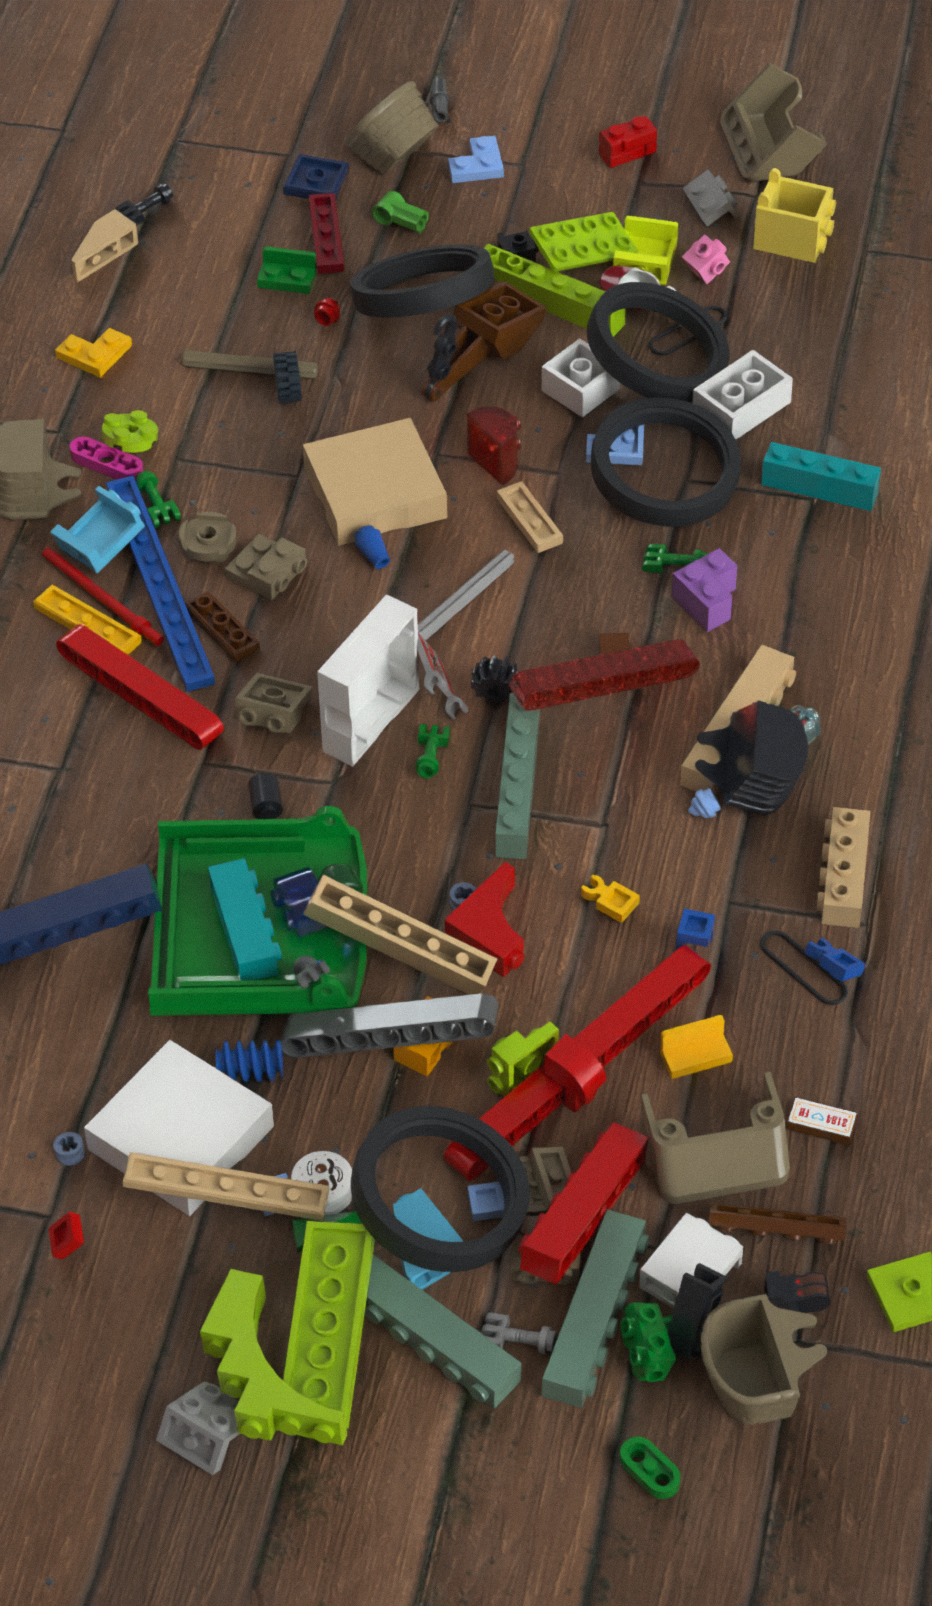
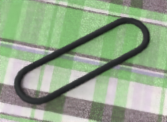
(686, 341)
(795, 975)

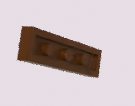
(791, 1224)

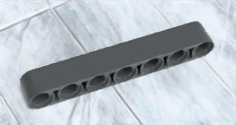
(390, 1025)

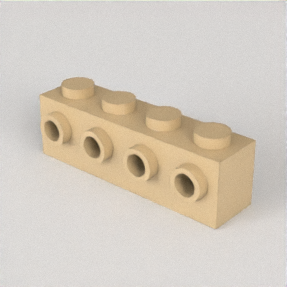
(845, 867)

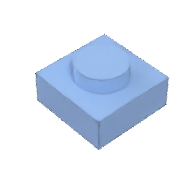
(486, 1201)

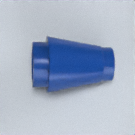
(372, 546)

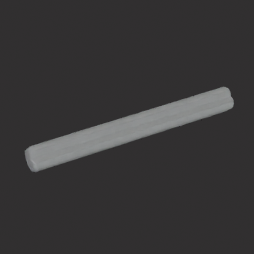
(465, 594)

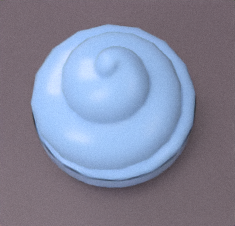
(704, 804)

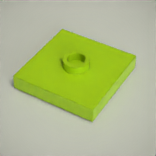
(904, 1291)

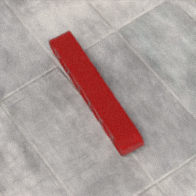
(140, 686)

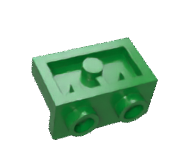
(287, 270)

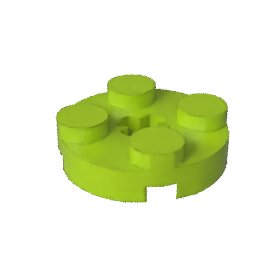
(130, 431)

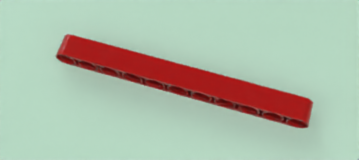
(604, 1037)

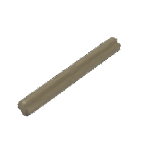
(241, 363)

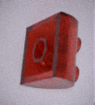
(494, 441)

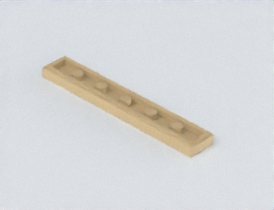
(226, 1186)

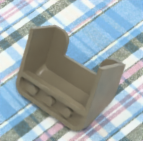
(762, 129)

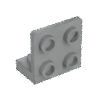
(200, 1426)

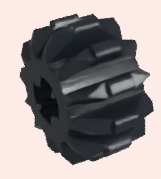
(492, 678)

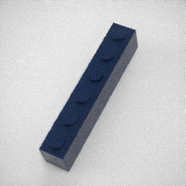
(77, 912)

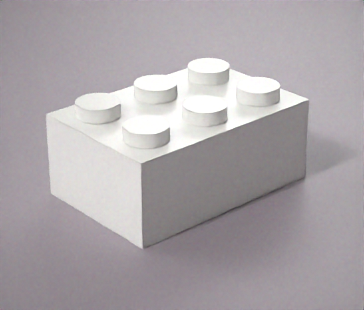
(745, 393)

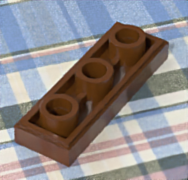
(222, 626)

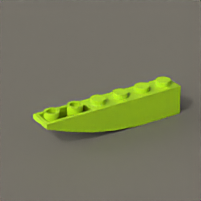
(554, 290)

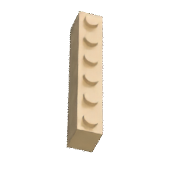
(762, 681)
(400, 936)

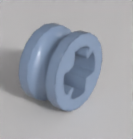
(460, 889)
(69, 1157)

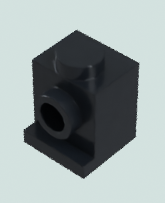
(518, 244)

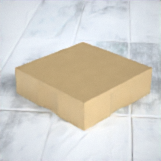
(375, 480)

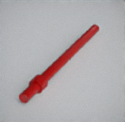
(137, 623)

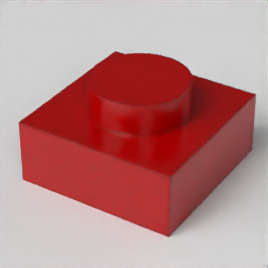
(66, 1235)

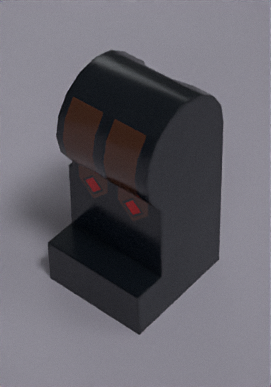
(797, 1292)

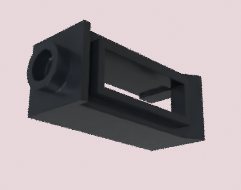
(695, 1300)

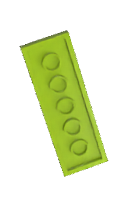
(329, 1313)

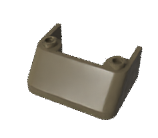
(718, 1161)

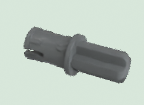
(439, 100)

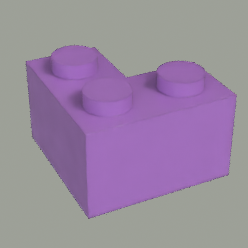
(705, 589)

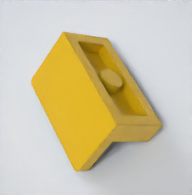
(695, 1047)

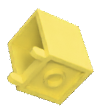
(793, 218)

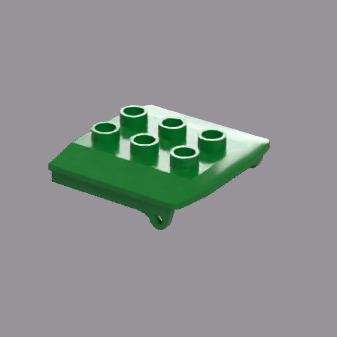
(190, 950)

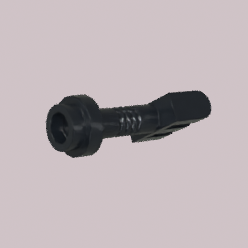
(135, 212)

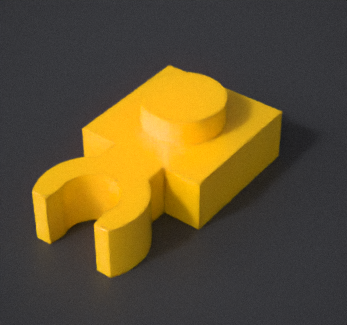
(612, 900)

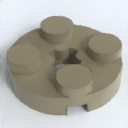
(213, 549)

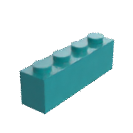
(821, 476)
(243, 920)

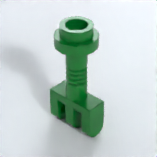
(147, 484)
(657, 556)
(427, 764)

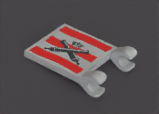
(437, 675)

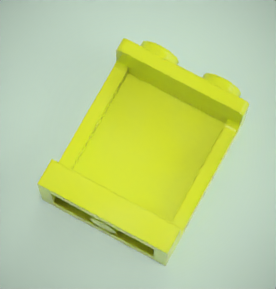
(655, 245)

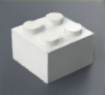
(577, 379)

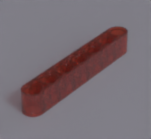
(603, 674)

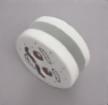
(329, 1170)

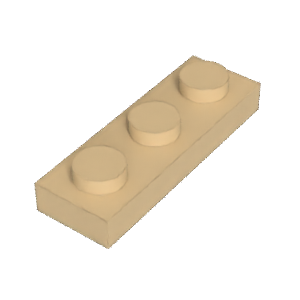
(529, 517)

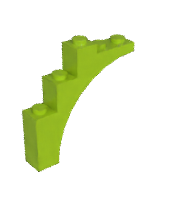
(265, 1398)

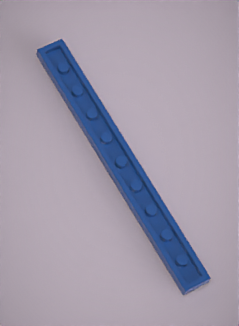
(165, 594)

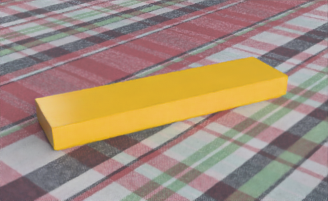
(71, 611)

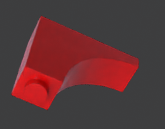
(482, 923)

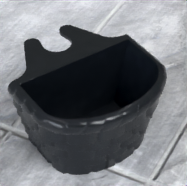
(758, 755)

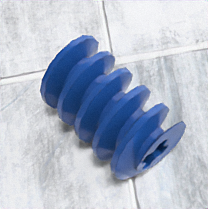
(250, 1060)

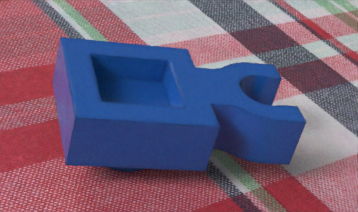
(837, 962)

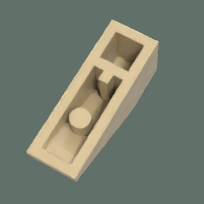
(105, 241)

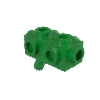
(648, 1341)

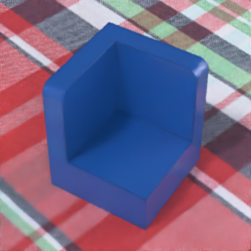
(695, 928)

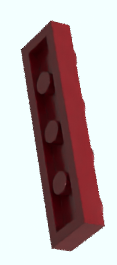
(326, 233)

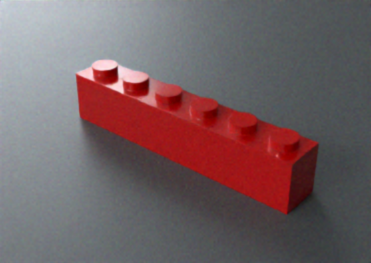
(583, 1203)

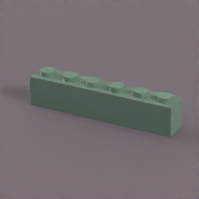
(517, 781)
(594, 1309)
(440, 1336)

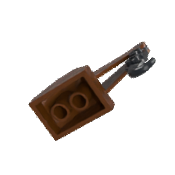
(492, 322)

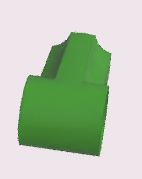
(394, 209)

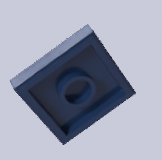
(315, 176)

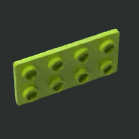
(581, 241)

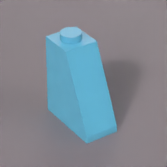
(423, 1217)

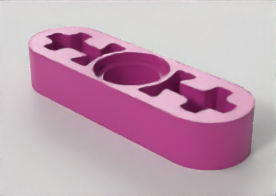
(90, 452)

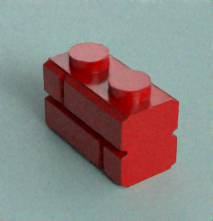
(627, 141)

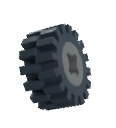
(287, 377)

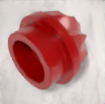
(327, 311)

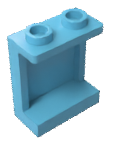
(100, 531)

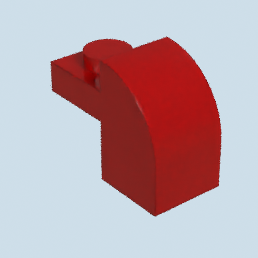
(576, 1070)

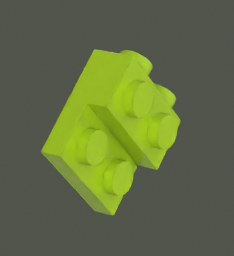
(518, 1057)

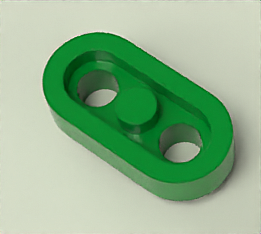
(652, 1468)

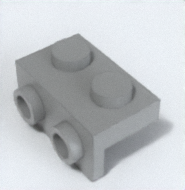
(709, 197)

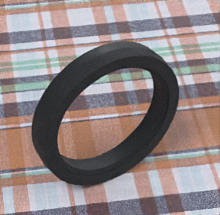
(374, 302)
(671, 304)
(655, 510)
(405, 1242)

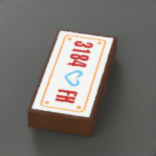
(822, 1120)

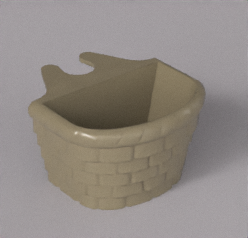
(392, 129)
(29, 473)
(754, 1358)

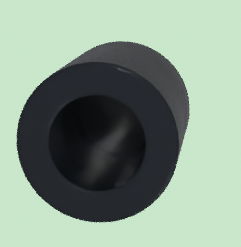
(265, 796)

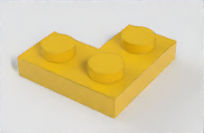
(96, 356)

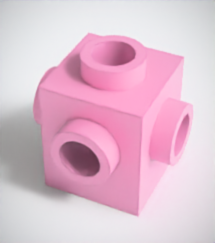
(706, 258)

